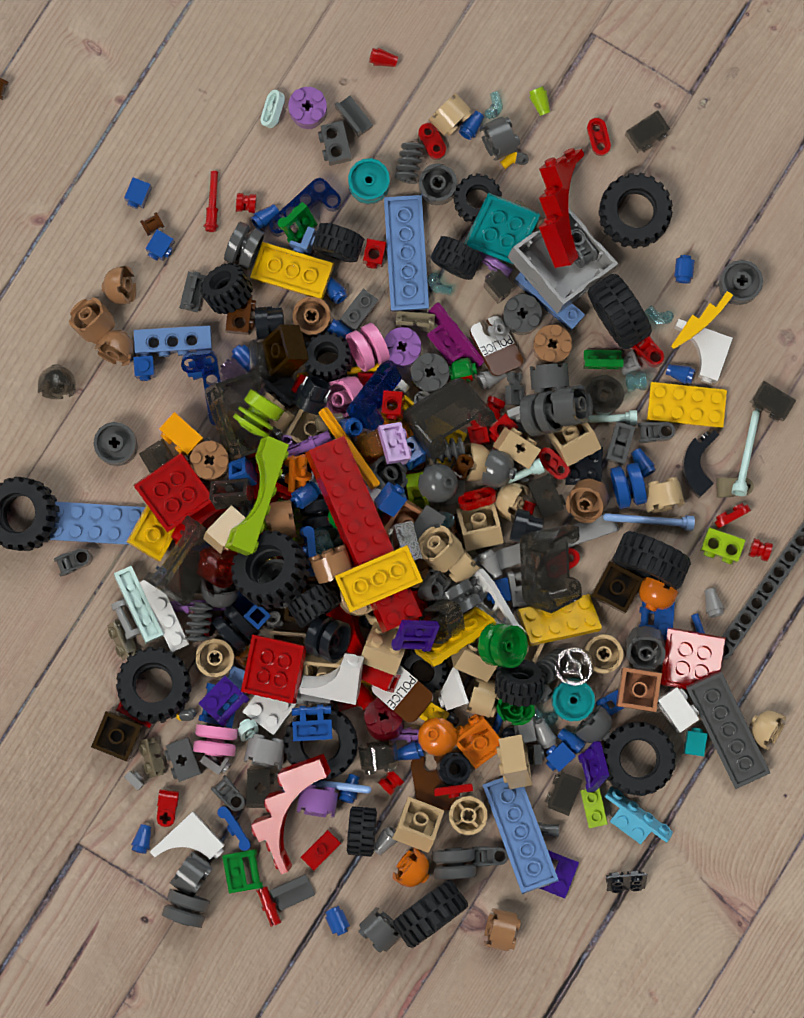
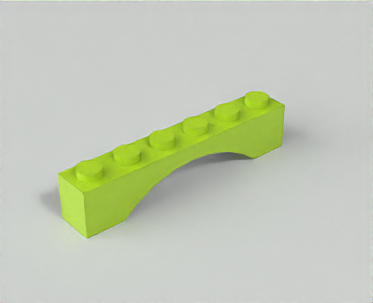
(270, 458)

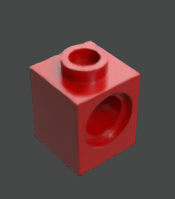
(377, 245)
(393, 397)
(503, 421)

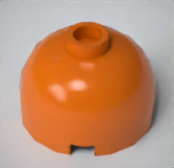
(656, 594)
(437, 736)
(412, 869)

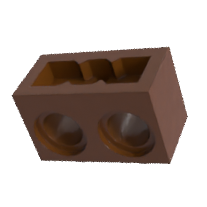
(244, 314)

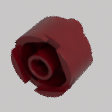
(384, 729)

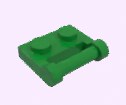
(301, 218)
(236, 874)

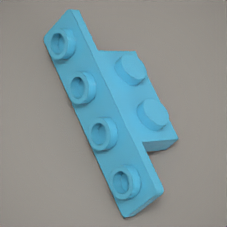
(635, 820)

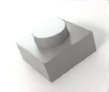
(135, 779)

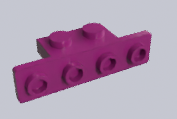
(450, 339)

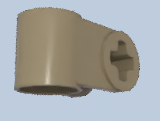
(724, 486)

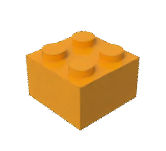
(177, 431)

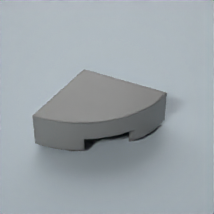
(630, 363)

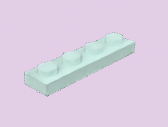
(138, 604)

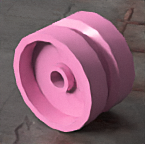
(367, 347)
(215, 742)

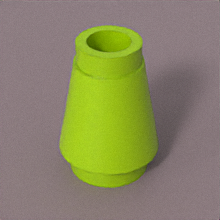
(540, 100)

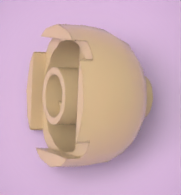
(479, 455)
(510, 499)
(767, 728)
(468, 815)

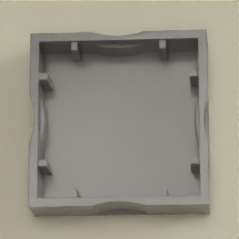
(562, 284)

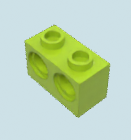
(413, 490)
(723, 540)

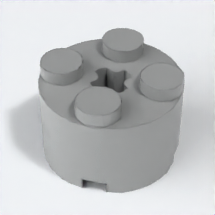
(265, 752)

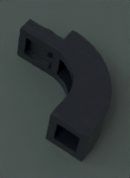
(691, 465)

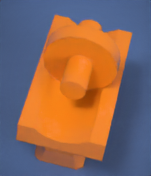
(297, 473)

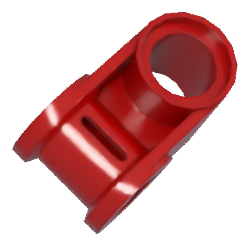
(646, 350)
(167, 804)

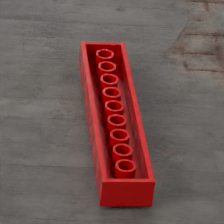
(358, 522)

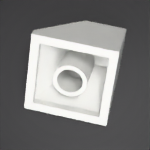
(452, 692)

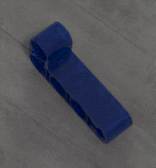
(315, 197)
(206, 369)
(370, 398)

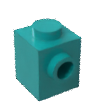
(695, 742)

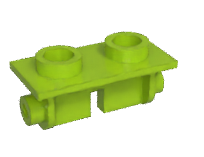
(594, 808)

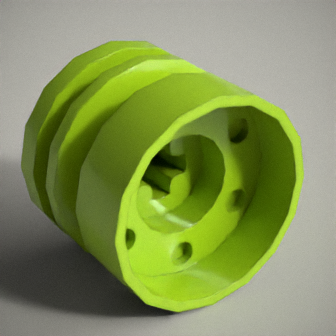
(258, 414)

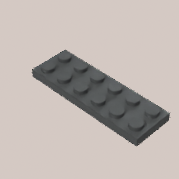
(728, 729)

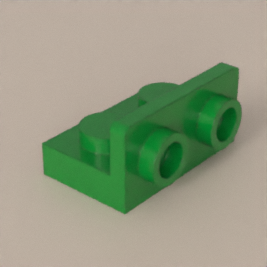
(602, 359)

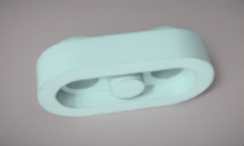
(272, 108)
(247, 729)

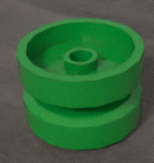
(502, 645)

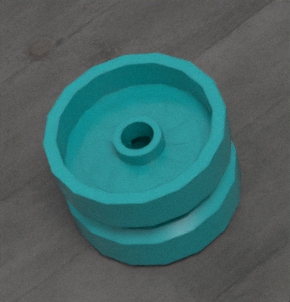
(368, 192)
(573, 712)

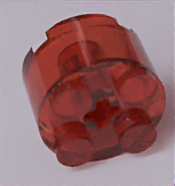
(216, 566)

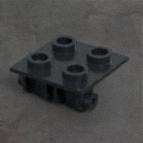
(586, 468)
(617, 883)

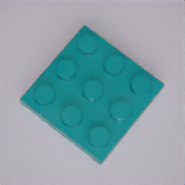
(500, 227)

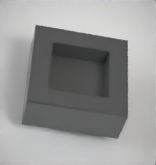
(535, 754)

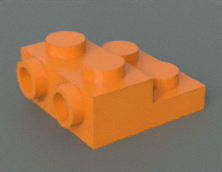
(477, 740)

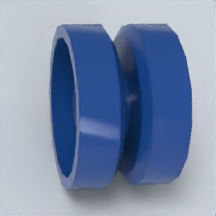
(629, 485)

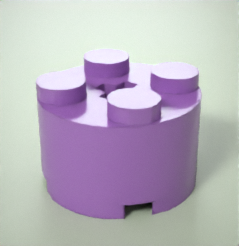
(317, 112)
(405, 337)
(317, 801)

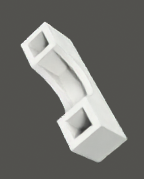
(166, 617)

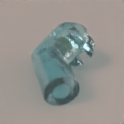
(496, 107)
(436, 285)
(659, 317)
(550, 718)

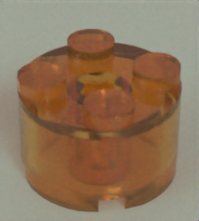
(369, 445)

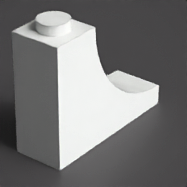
(712, 352)
(339, 685)
(191, 834)

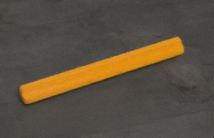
(337, 432)

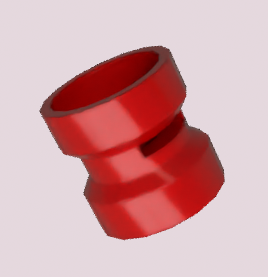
(246, 203)
(495, 405)
(759, 549)
(394, 779)

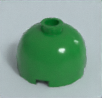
(515, 714)

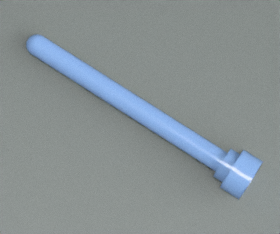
(686, 522)
(343, 786)

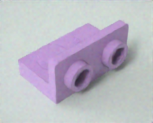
(394, 443)

